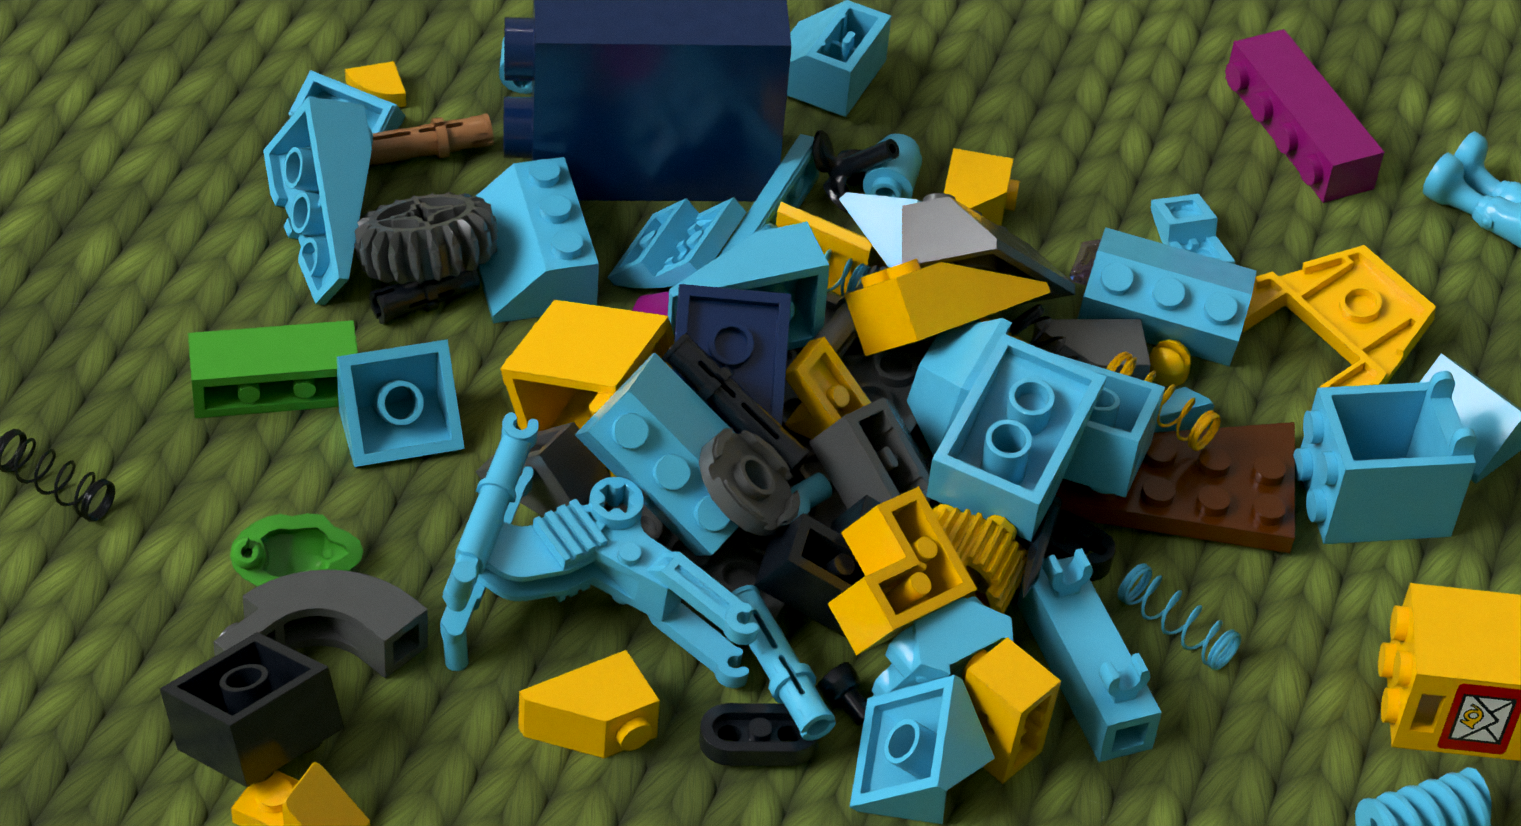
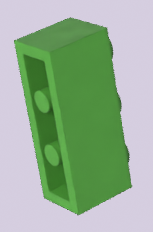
(268, 368)

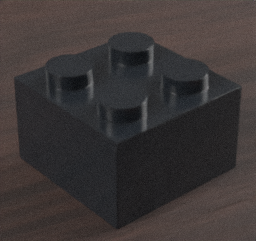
(252, 709)

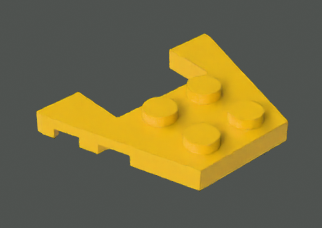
(1354, 307)

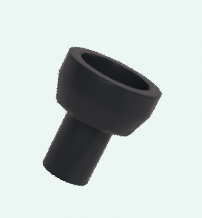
(841, 688)

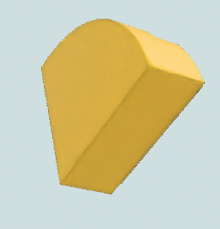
(378, 80)

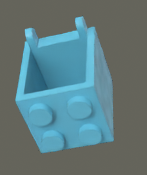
(1385, 461)

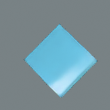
(676, 244)

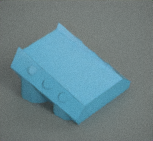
(942, 644)

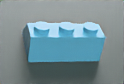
(540, 242)
(1172, 293)
(655, 439)

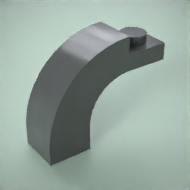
(335, 611)

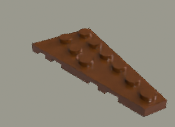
(1225, 493)

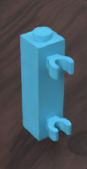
(1089, 657)

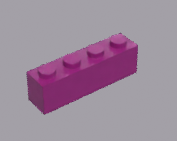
(1304, 115)

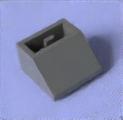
(872, 455)

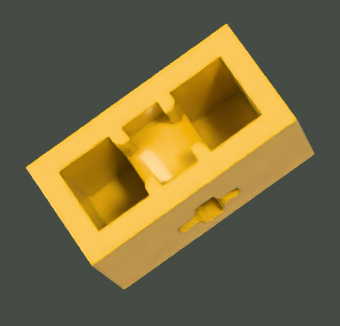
(1013, 704)

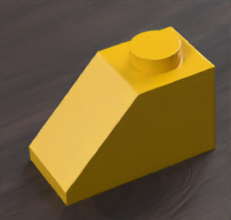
(982, 183)
(592, 708)

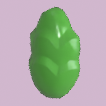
(292, 545)

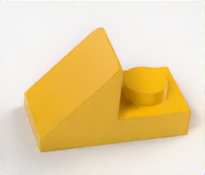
(823, 387)
(294, 802)

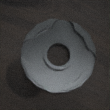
(749, 482)

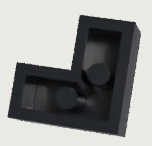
(812, 564)

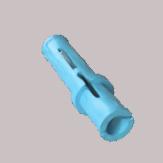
(790, 680)

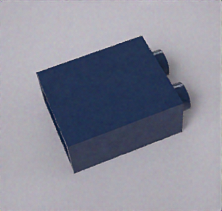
(651, 95)

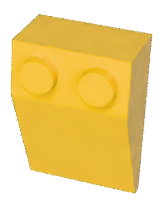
(917, 302)

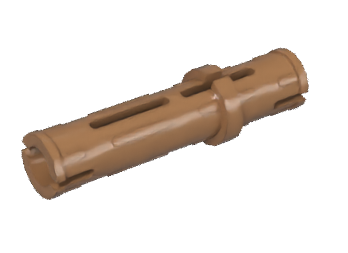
(431, 139)

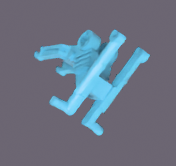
(584, 548)

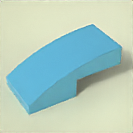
(1189, 225)

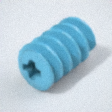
(1445, 801)

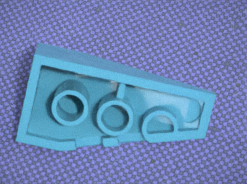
(320, 177)

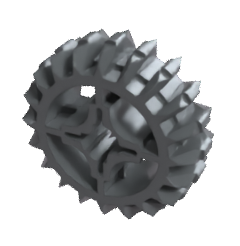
(426, 238)

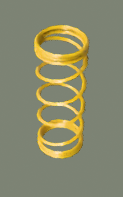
(1199, 426)

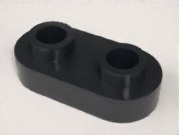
(756, 736)

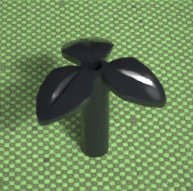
(849, 165)

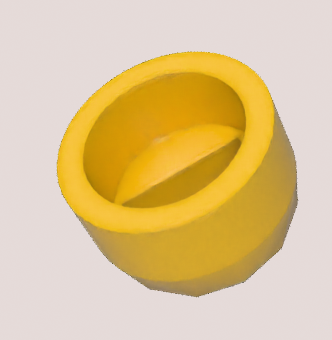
(1171, 362)

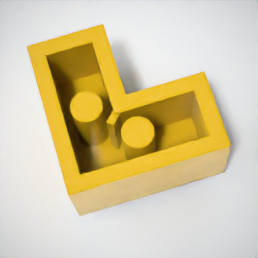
(906, 571)

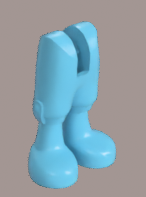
(1468, 186)

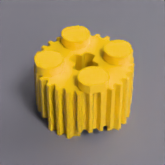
(986, 552)

